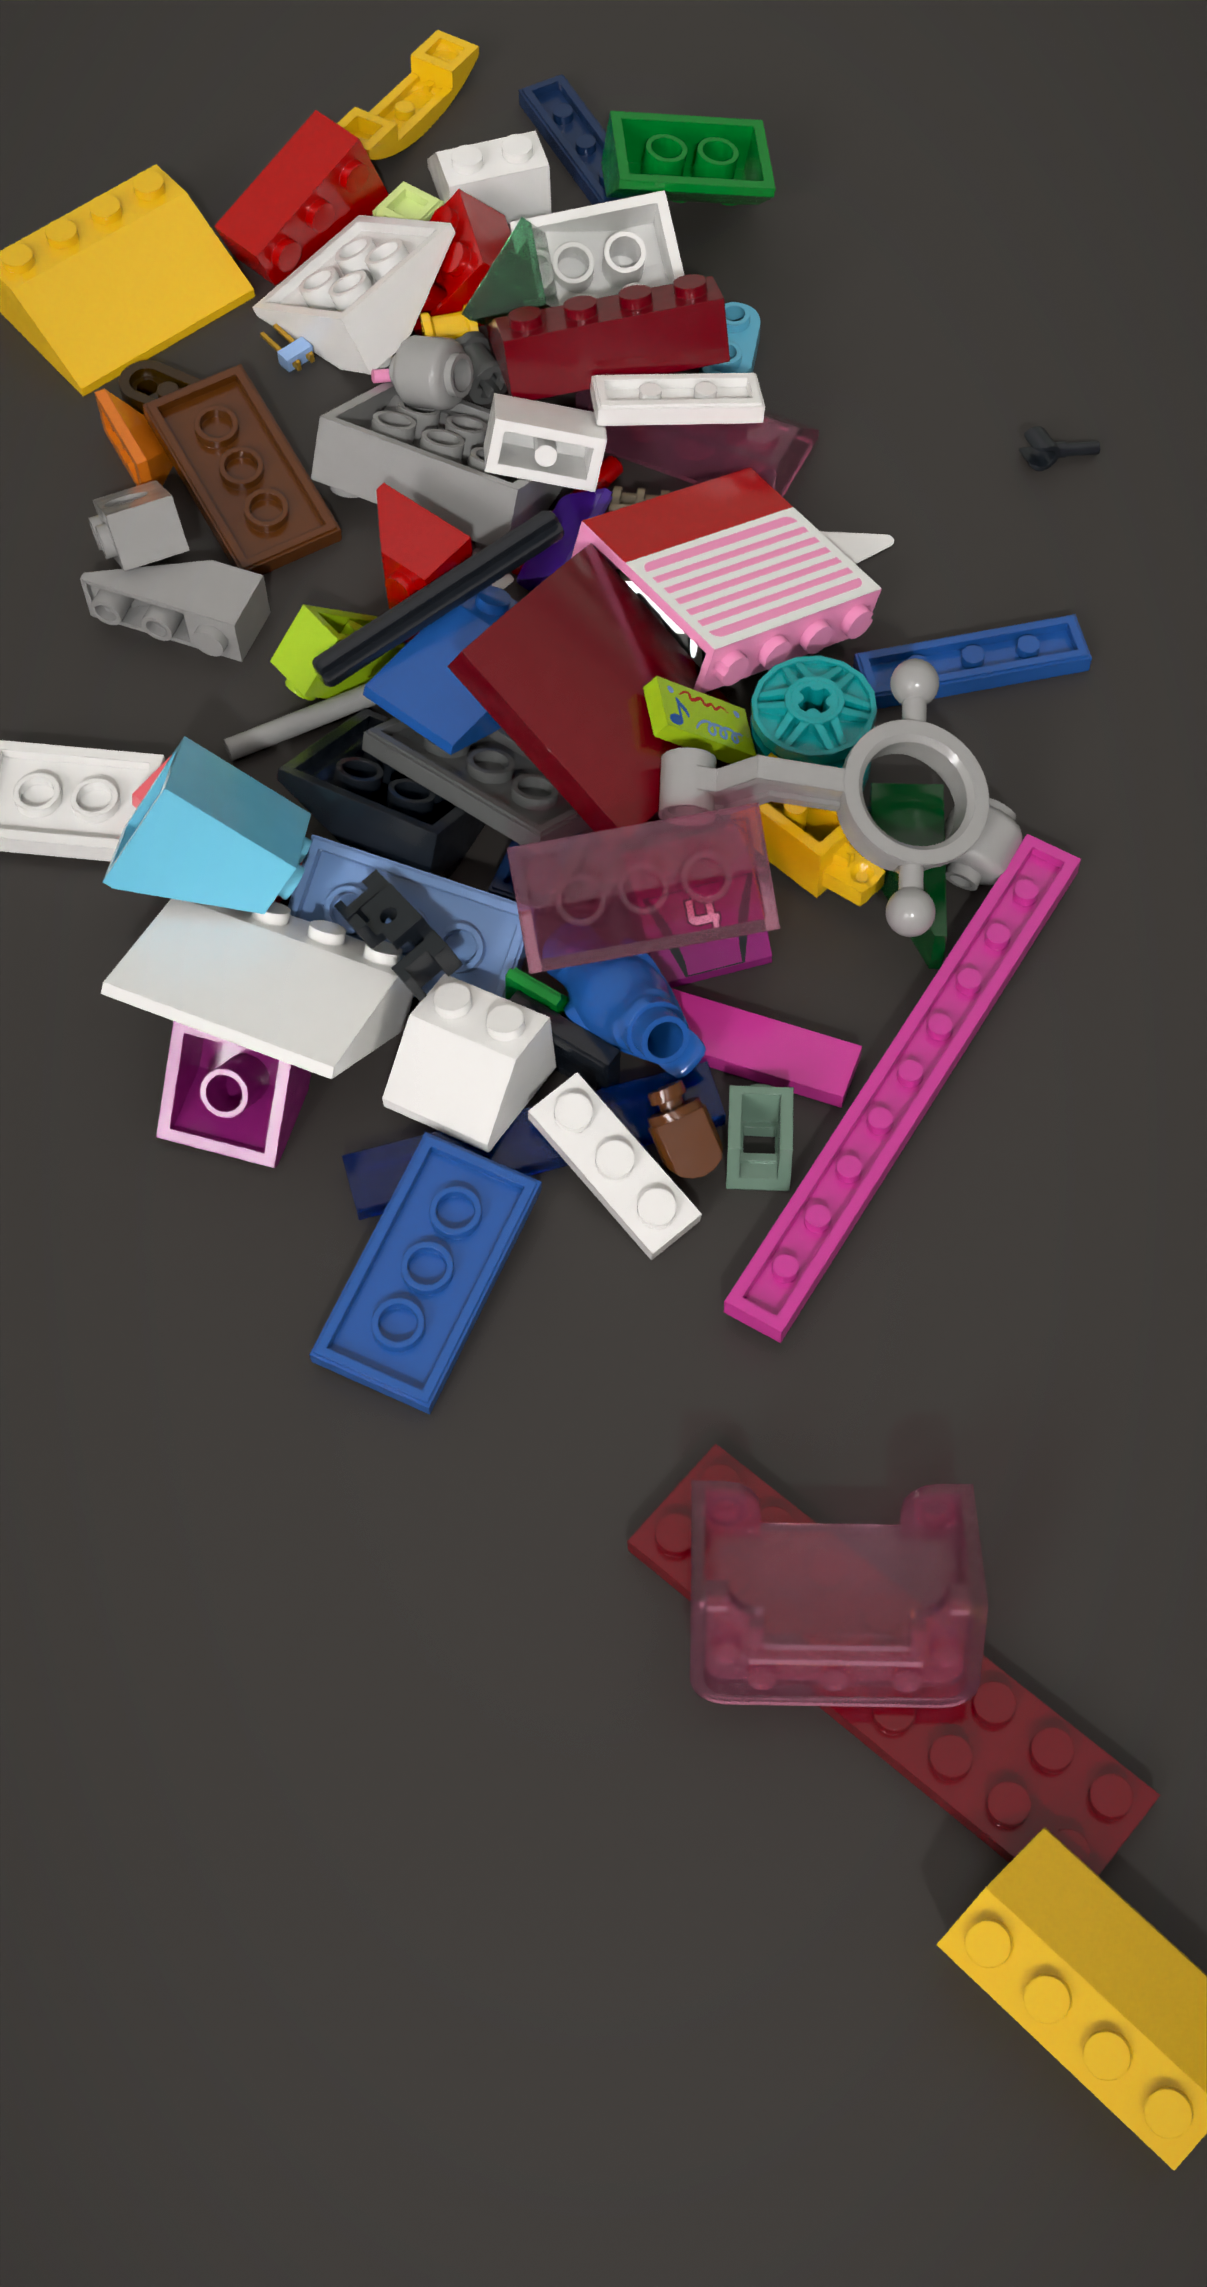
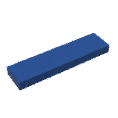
(984, 658)

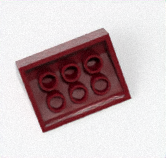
(619, 334)

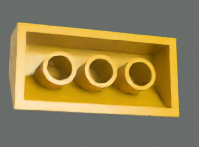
(1094, 1990)

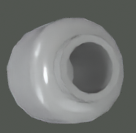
(431, 372)
(990, 853)

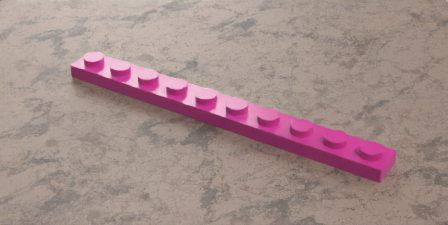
(900, 1091)

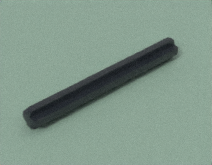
(438, 598)

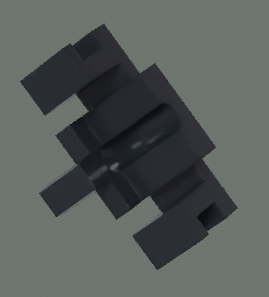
(368, 918)

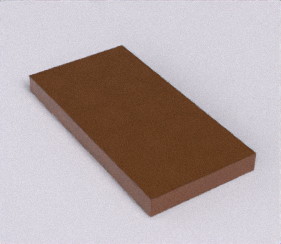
(242, 472)

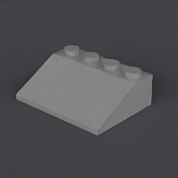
(426, 457)

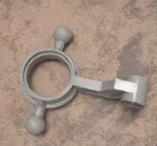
(695, 786)

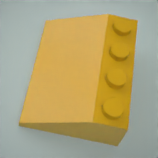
(119, 280)

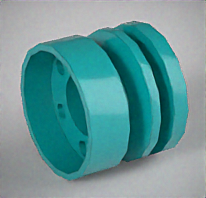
(812, 711)

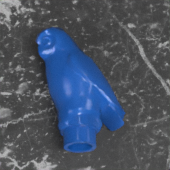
(633, 1010)

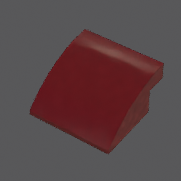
(569, 685)

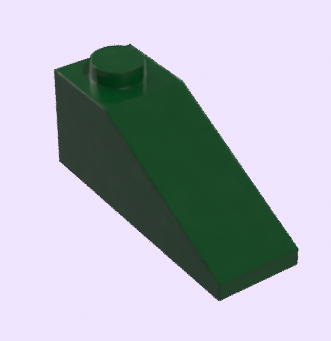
(916, 818)

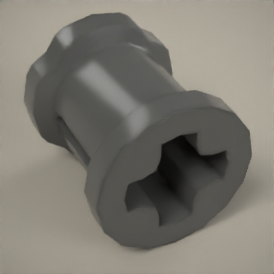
(484, 365)

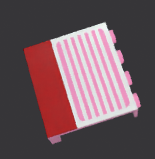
(736, 573)

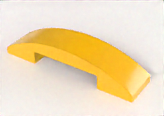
(418, 101)

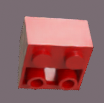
(475, 246)

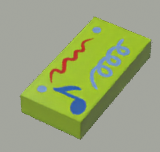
(698, 721)

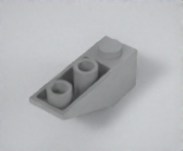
(186, 602)

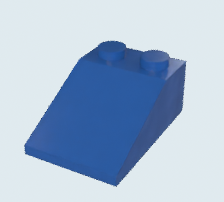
(422, 688)

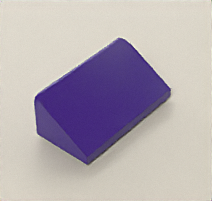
(570, 511)

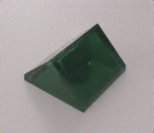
(517, 277)

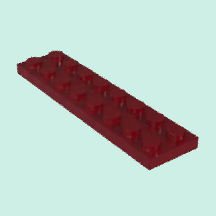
(991, 1763)

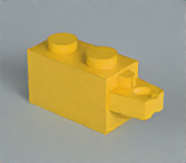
(816, 853)

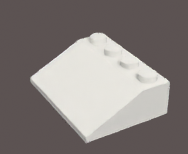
(266, 983)

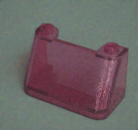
(836, 1606)

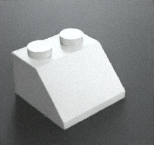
(501, 172)
(469, 1062)

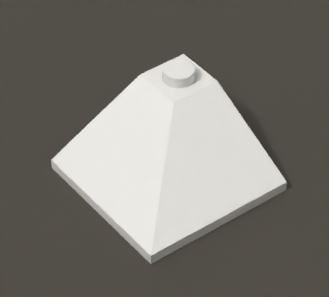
(611, 246)
(361, 290)

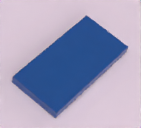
(426, 1273)

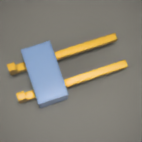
(294, 354)

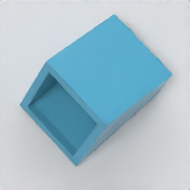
(211, 837)

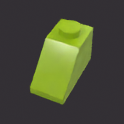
(311, 634)

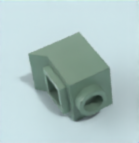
(763, 1113)

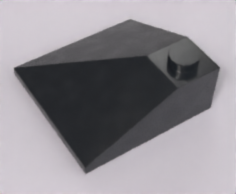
(375, 805)

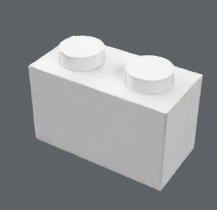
(544, 443)

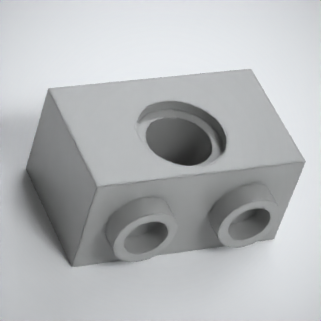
(138, 526)

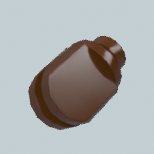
(684, 1132)

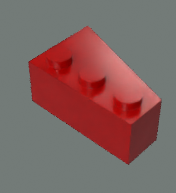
(301, 199)

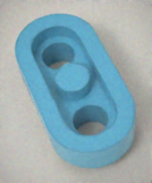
(743, 340)

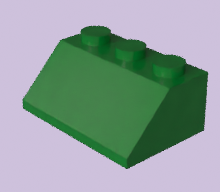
(687, 158)

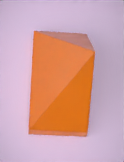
(133, 439)

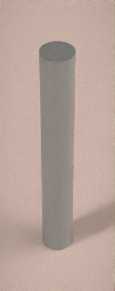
(296, 723)

